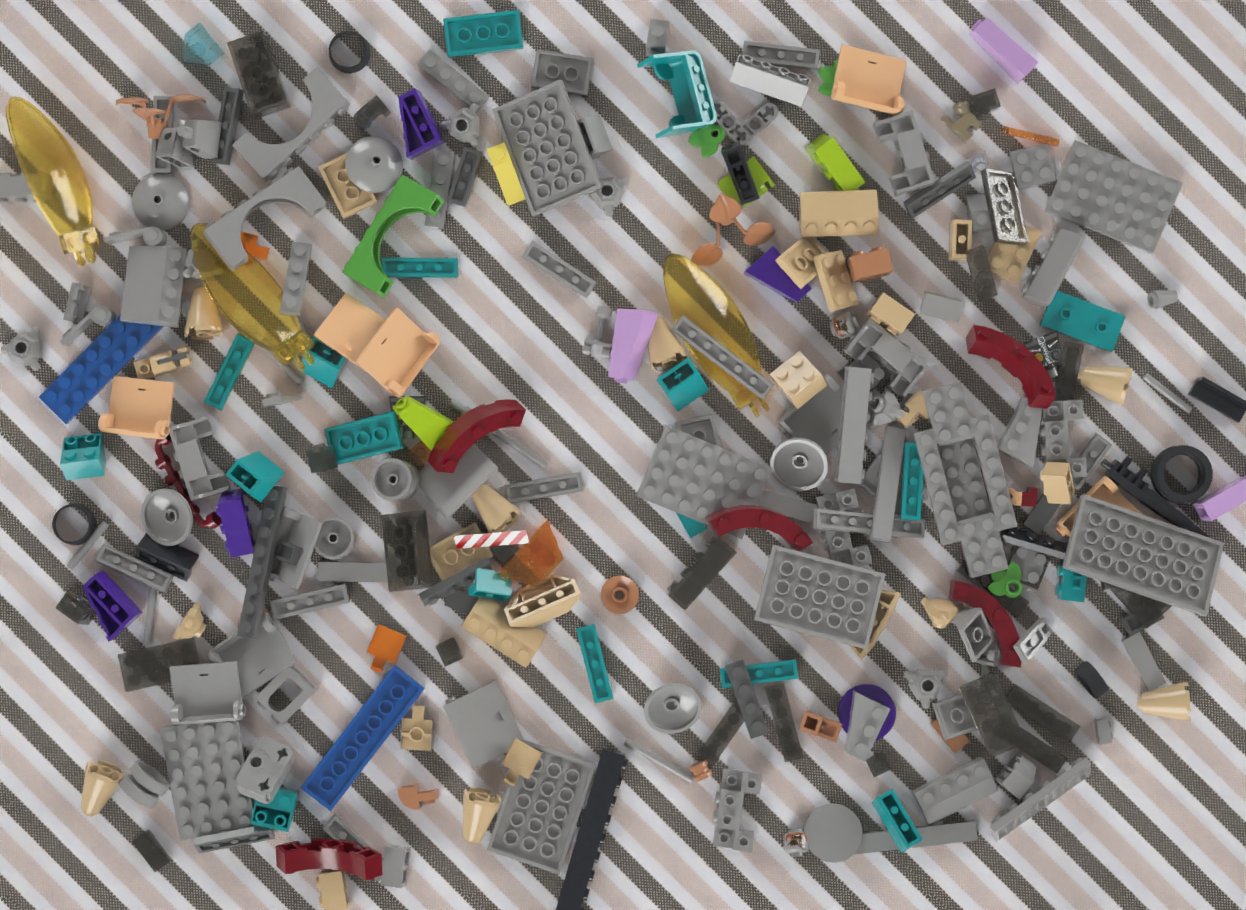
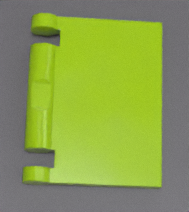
(760, 178)

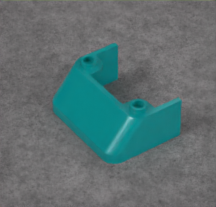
(689, 90)

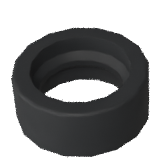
(1091, 680)

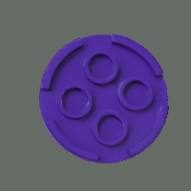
(874, 693)

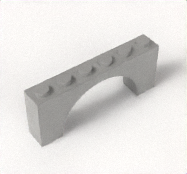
(270, 158)
(291, 189)

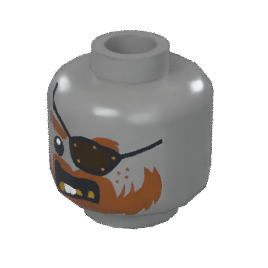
(844, 325)
(796, 842)

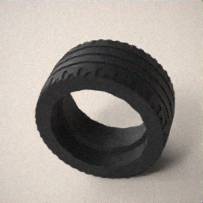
(1204, 470)

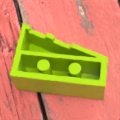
(834, 163)

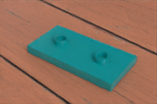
(483, 33)
(1083, 321)
(365, 437)

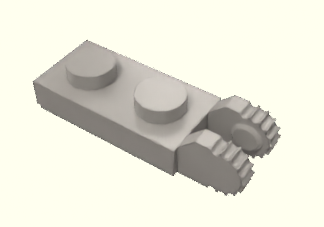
(1032, 640)

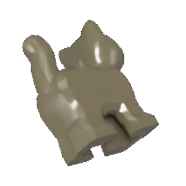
(961, 125)

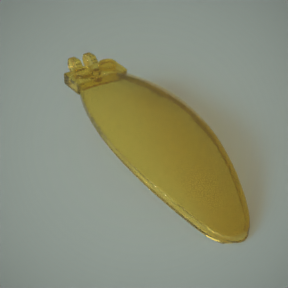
(54, 177)
(251, 302)
(708, 306)

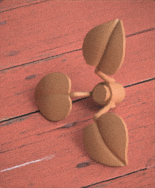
(155, 125)
(724, 212)

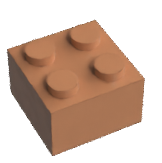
(869, 265)

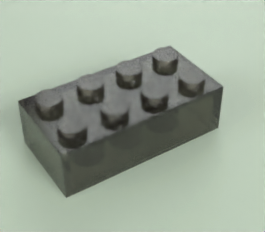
(259, 74)
(407, 551)
(701, 573)

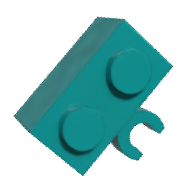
(1071, 585)

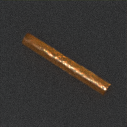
(1030, 136)

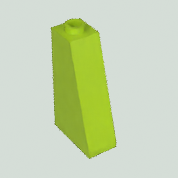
(423, 420)

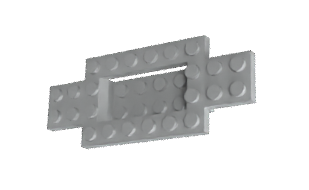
(957, 481)

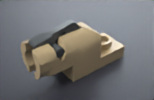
(163, 363)
(913, 406)

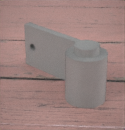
(152, 236)
(101, 315)

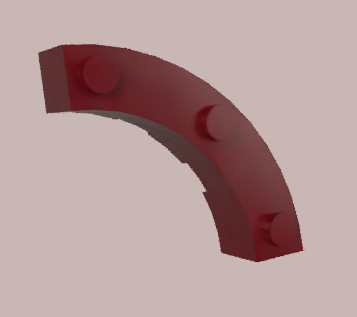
(1016, 360)
(471, 428)
(755, 516)
(996, 616)
(330, 855)

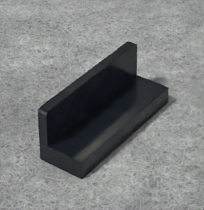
(1218, 398)
(170, 559)

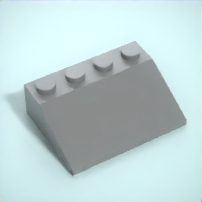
(154, 285)

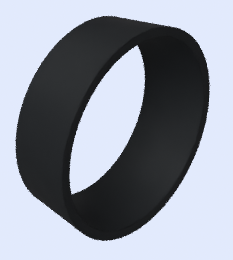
(353, 69)
(91, 519)

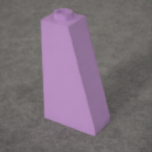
(1003, 49)
(630, 342)
(1221, 500)

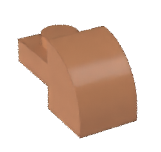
(820, 726)
(412, 797)

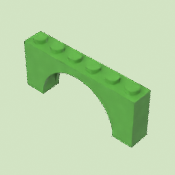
(405, 199)

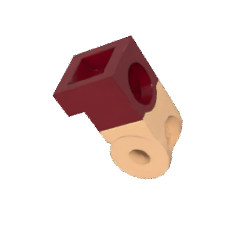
(1024, 498)

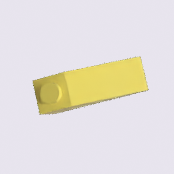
(506, 174)

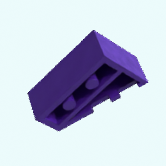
(419, 126)
(771, 275)
(235, 523)
(111, 604)

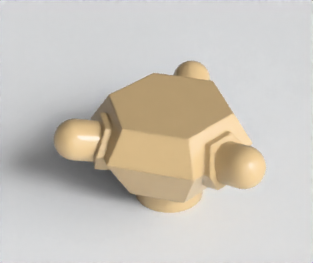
(941, 611)
(191, 624)

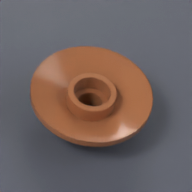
(615, 604)

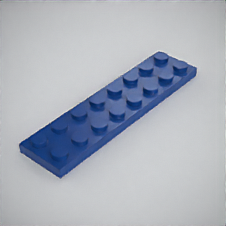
(96, 367)
(362, 737)

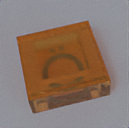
(420, 453)

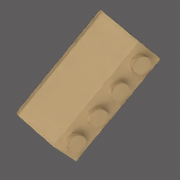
(838, 213)
(491, 625)

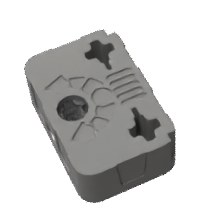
(269, 773)

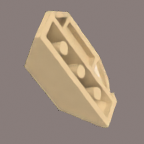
(540, 604)

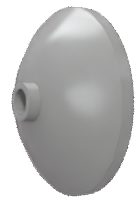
(369, 175)
(171, 208)
(797, 473)
(159, 518)
(675, 715)

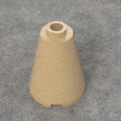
(203, 317)
(664, 347)
(1107, 381)
(495, 510)
(1167, 702)
(99, 784)
(478, 812)

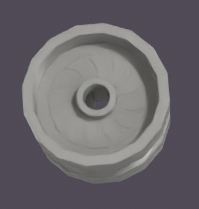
(395, 479)
(344, 542)
(144, 784)

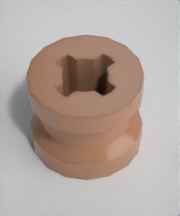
(701, 770)

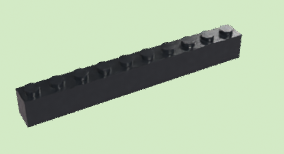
(591, 830)

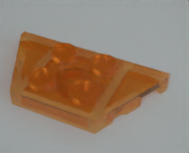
(535, 559)

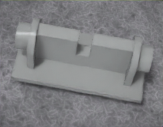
(77, 302)

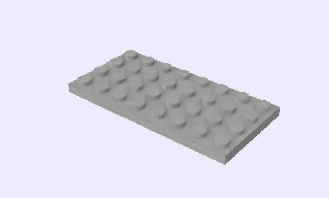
(1143, 555)

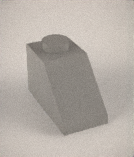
(978, 212)

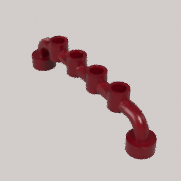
(173, 478)

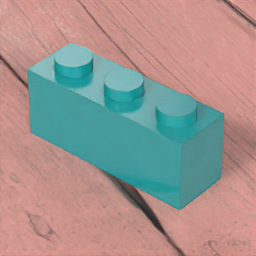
(897, 821)

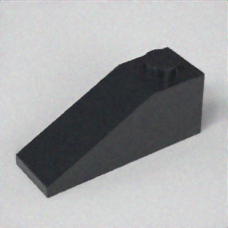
(740, 172)

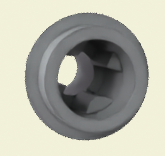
(1161, 298)

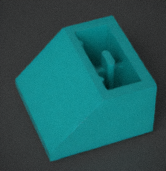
(327, 363)
(682, 384)
(83, 456)
(255, 474)
(277, 813)

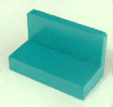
(490, 585)

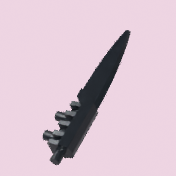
(1137, 488)

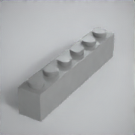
(852, 425)

